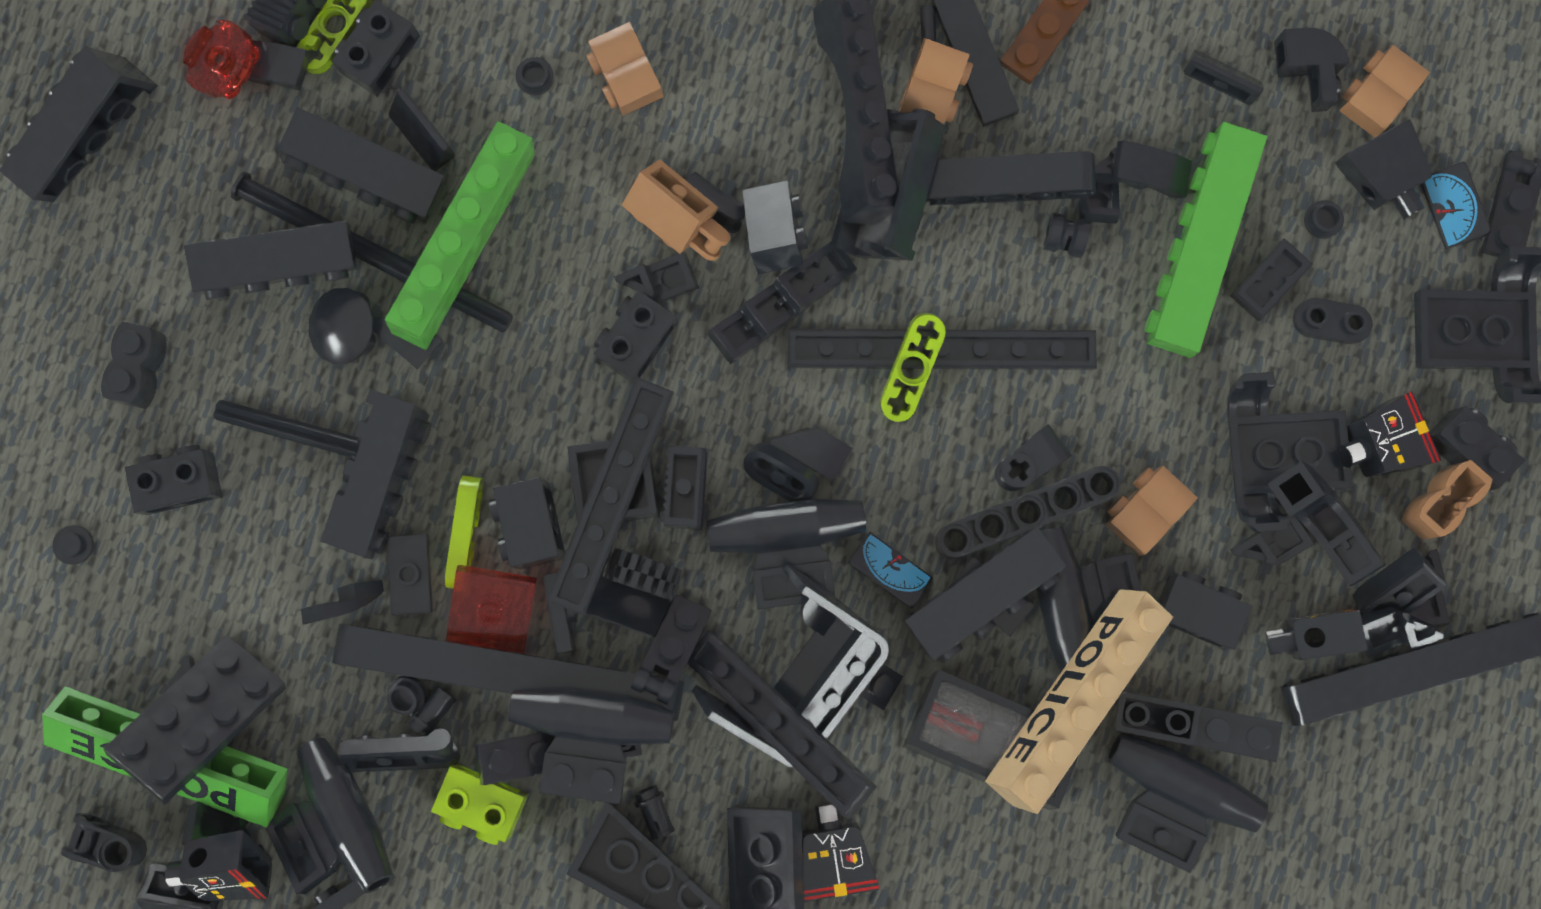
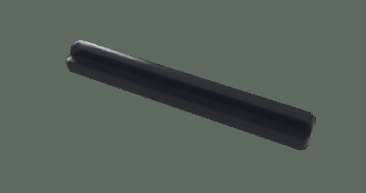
(286, 428)

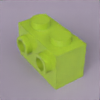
(484, 808)

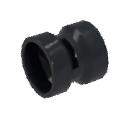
(1067, 235)

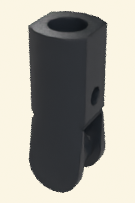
(730, 210)

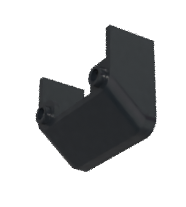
(824, 674)

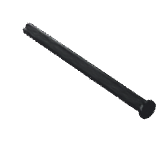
(364, 249)

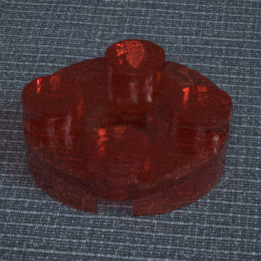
(235, 67)

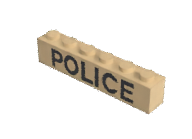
(1079, 700)

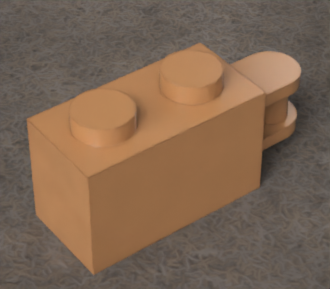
(676, 211)

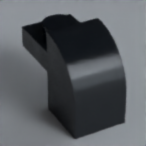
(1315, 55)

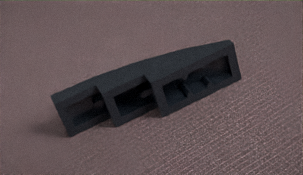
(781, 302)

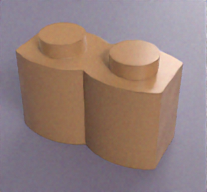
(625, 69)
(935, 80)
(1383, 91)
(1446, 500)
(1149, 510)

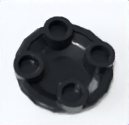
(342, 326)

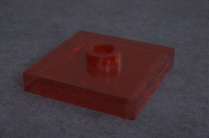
(491, 609)

